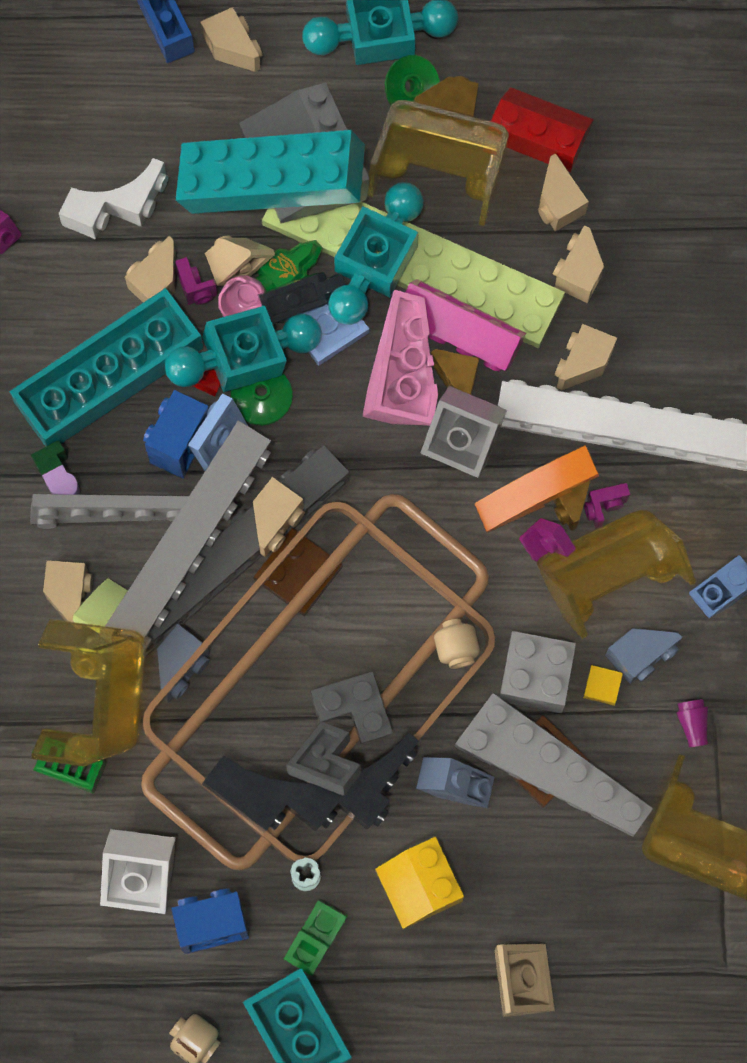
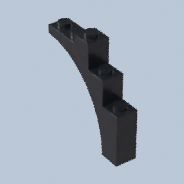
(264, 798)

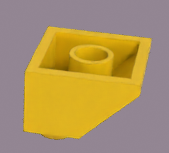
(419, 883)

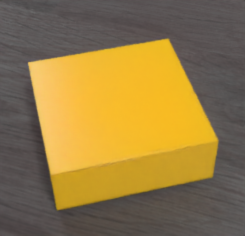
(603, 685)

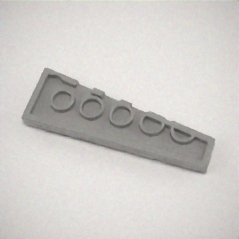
(58, 508)
(529, 753)

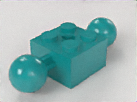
(380, 28)
(358, 254)
(243, 349)

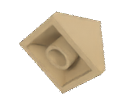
(524, 979)

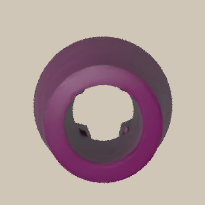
(694, 721)

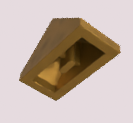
(455, 369)

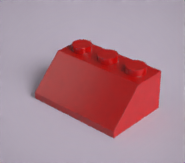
(541, 127)

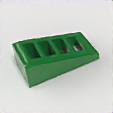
(91, 781)

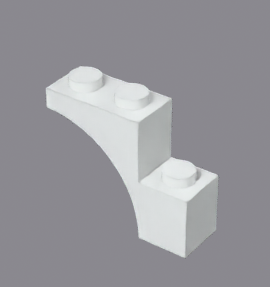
(134, 202)

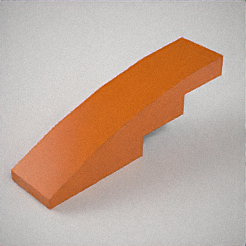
(536, 489)

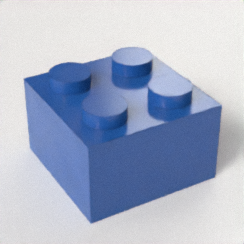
(173, 431)
(209, 921)

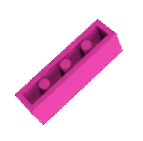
(468, 328)

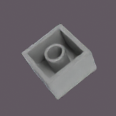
(463, 431)
(537, 672)

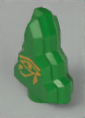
(289, 264)

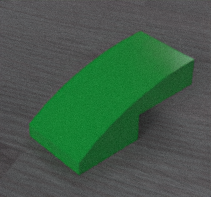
(315, 937)

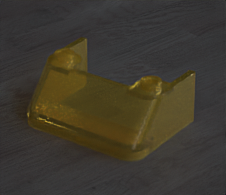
(443, 143)
(611, 559)
(117, 664)
(694, 841)

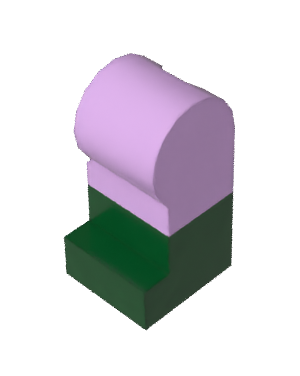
(49, 465)

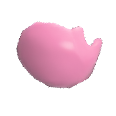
(240, 295)

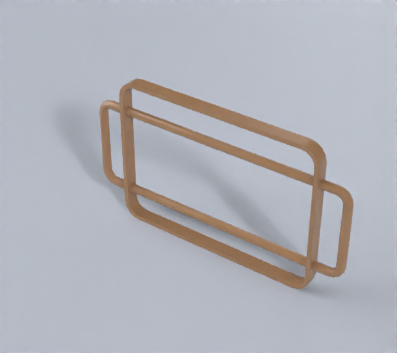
(364, 525)

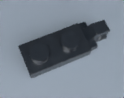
(299, 295)

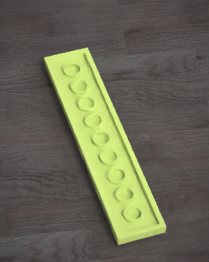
(445, 266)

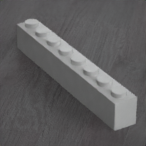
(191, 531)

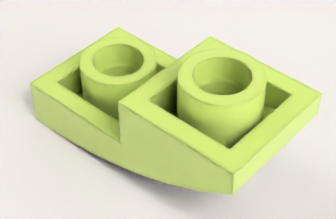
(100, 604)

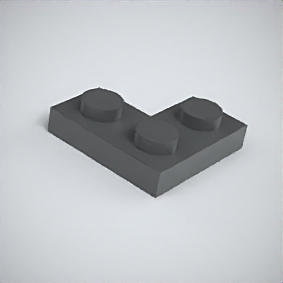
(355, 697)
(320, 761)

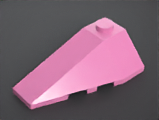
(402, 374)

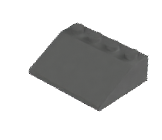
(299, 113)

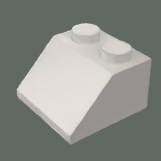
(137, 871)

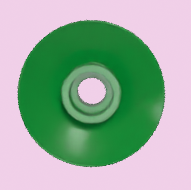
(417, 71)
(266, 408)

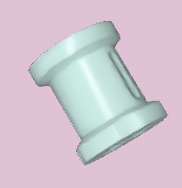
(308, 884)

